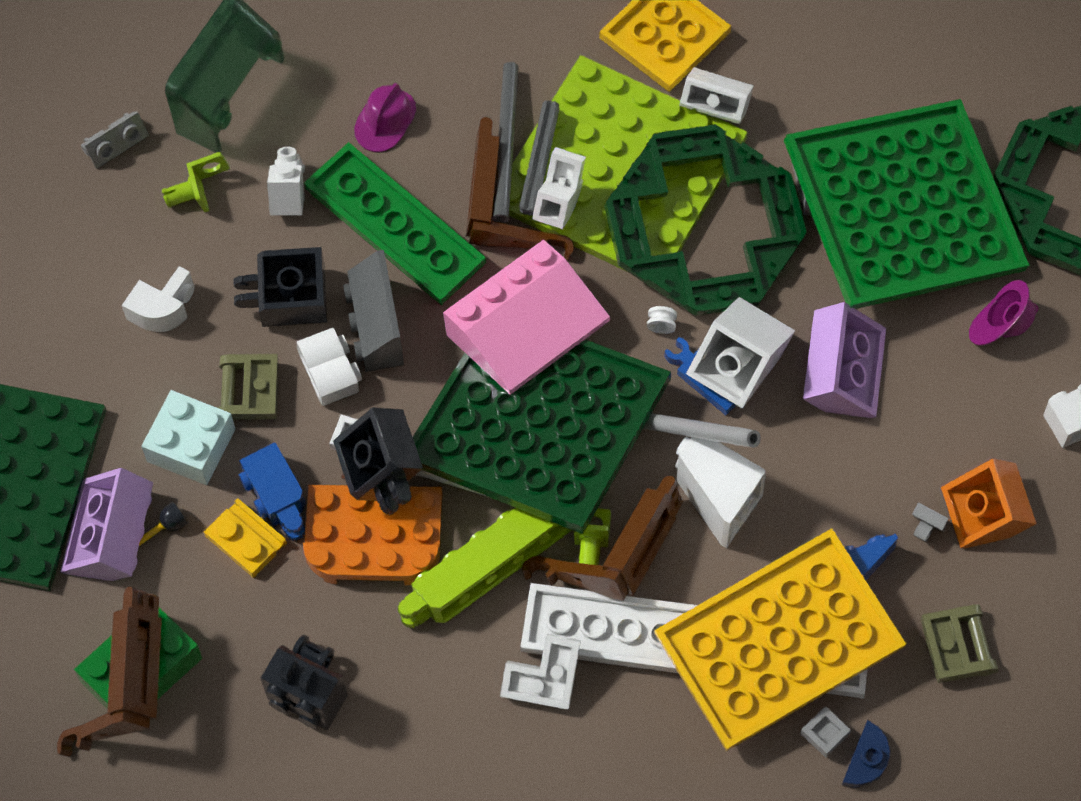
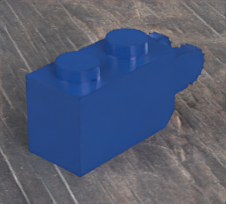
(275, 488)

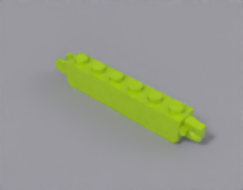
(477, 567)

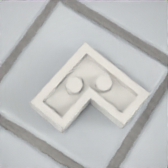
(549, 683)

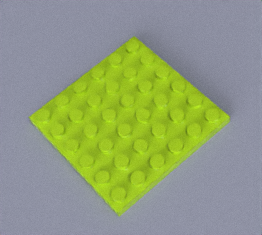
(610, 124)

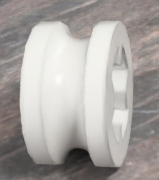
(662, 320)

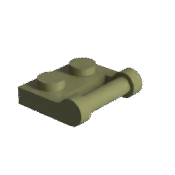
(259, 385)
(948, 645)

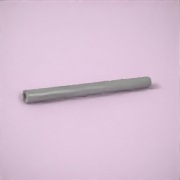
(704, 430)

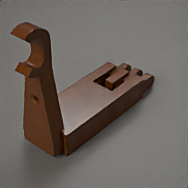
(481, 203)
(631, 553)
(132, 674)

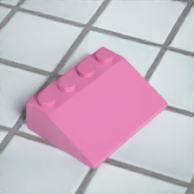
(525, 317)

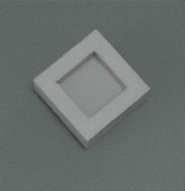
(825, 731)

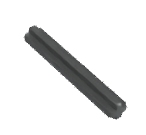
(539, 156)

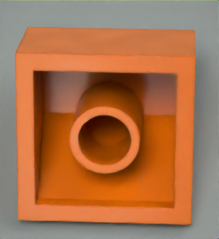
(988, 504)

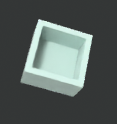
(188, 437)

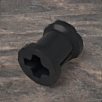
(313, 651)

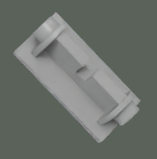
(115, 140)

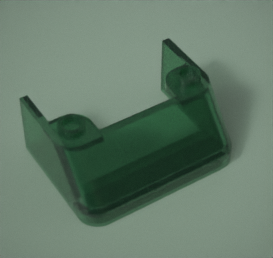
(215, 68)

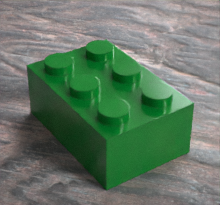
(177, 657)

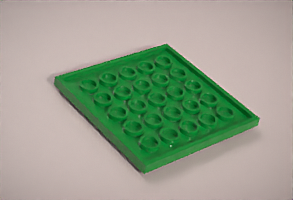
(905, 204)

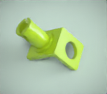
(193, 187)
(594, 538)

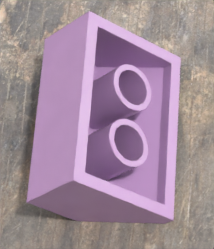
(844, 361)
(107, 526)

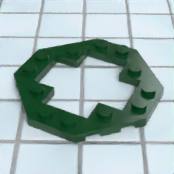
(1030, 206)
(669, 271)

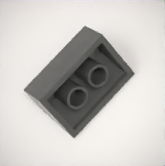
(374, 314)

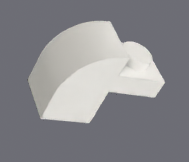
(561, 189)
(160, 309)

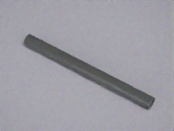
(506, 143)

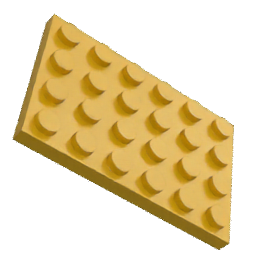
(779, 639)

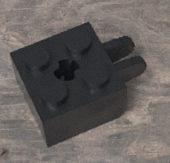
(288, 286)
(379, 458)
(303, 688)

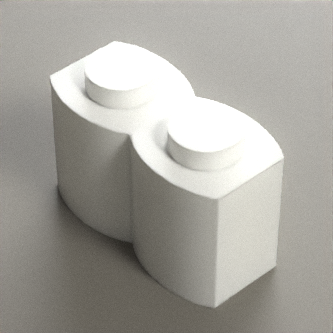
(328, 366)

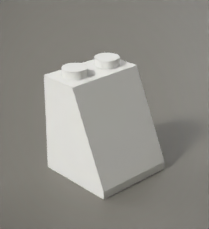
(739, 351)
(719, 485)

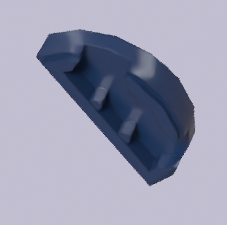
(869, 757)

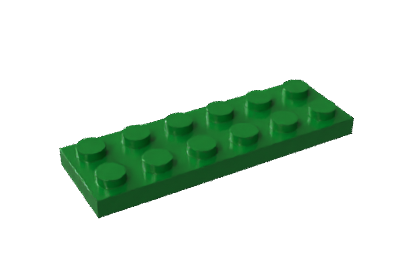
(395, 223)

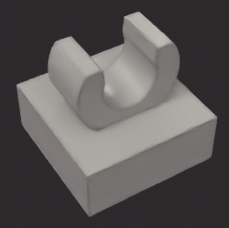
(929, 520)

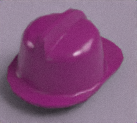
(384, 118)
(1005, 315)

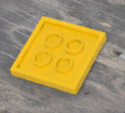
(665, 37)

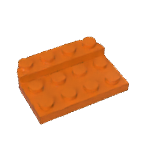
(362, 543)

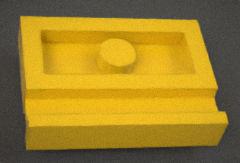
(245, 538)

